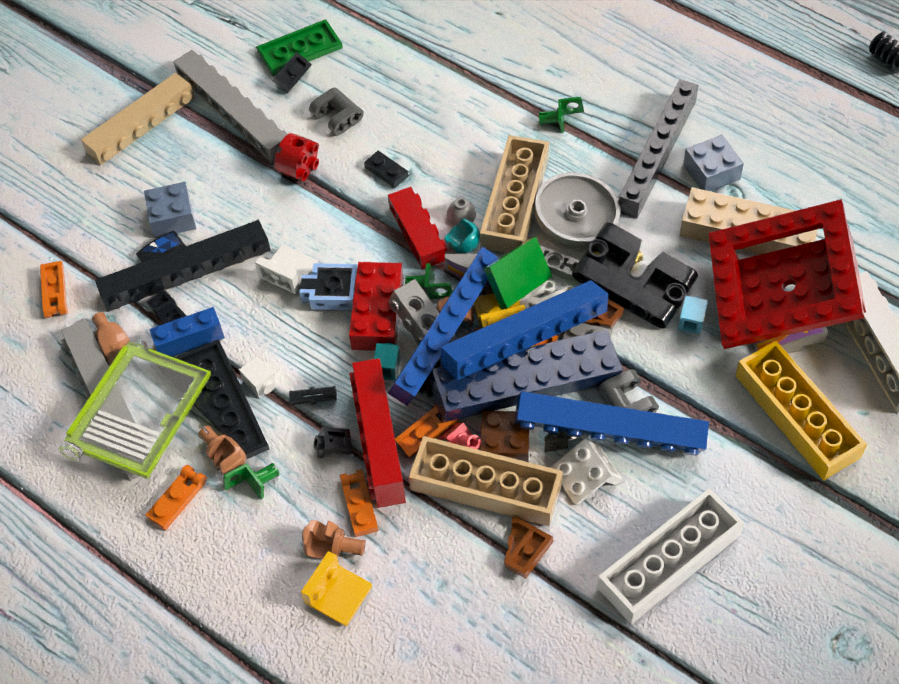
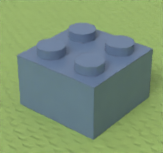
(713, 163)
(169, 209)

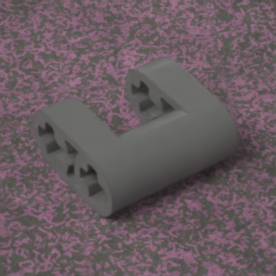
(348, 112)
(613, 392)

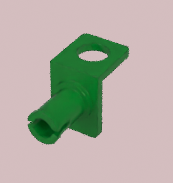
(558, 115)
(427, 281)
(254, 479)

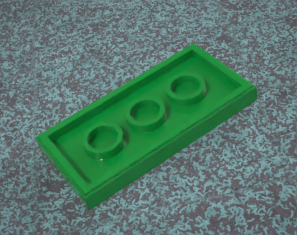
(309, 42)
(518, 273)

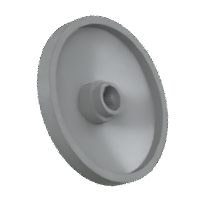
(575, 207)

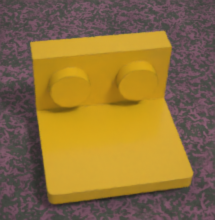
(335, 590)

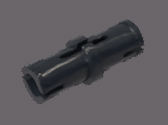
(297, 396)

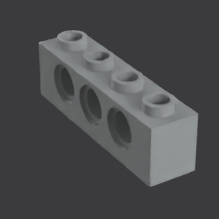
(414, 296)

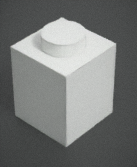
(258, 377)

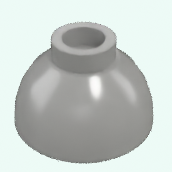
(460, 210)

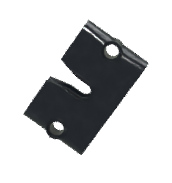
(642, 295)

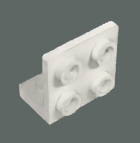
(285, 268)
(586, 470)

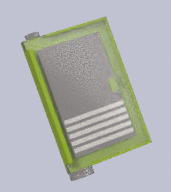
(135, 410)

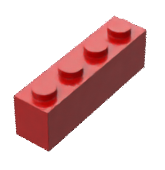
(416, 227)

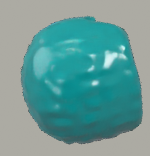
(463, 237)

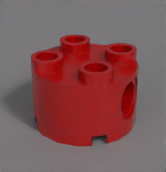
(297, 156)

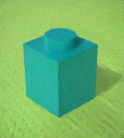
(389, 358)

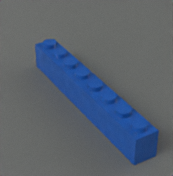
(442, 329)
(523, 329)
(611, 422)

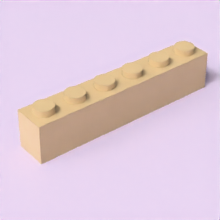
(137, 118)

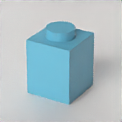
(692, 314)

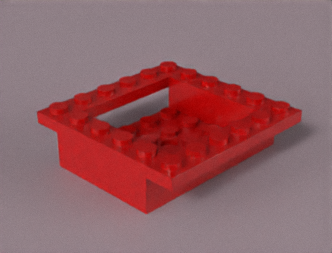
(752, 289)

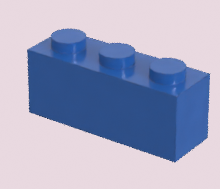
(187, 333)

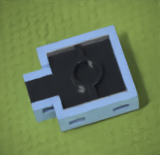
(329, 286)

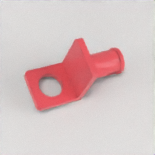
(460, 435)

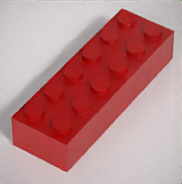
(377, 433)

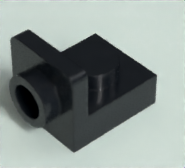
(333, 441)

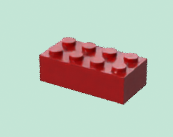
(371, 313)

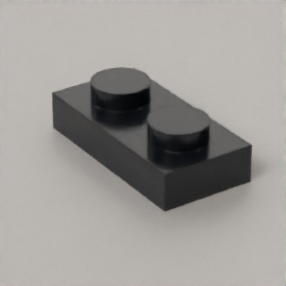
(292, 72)
(386, 169)

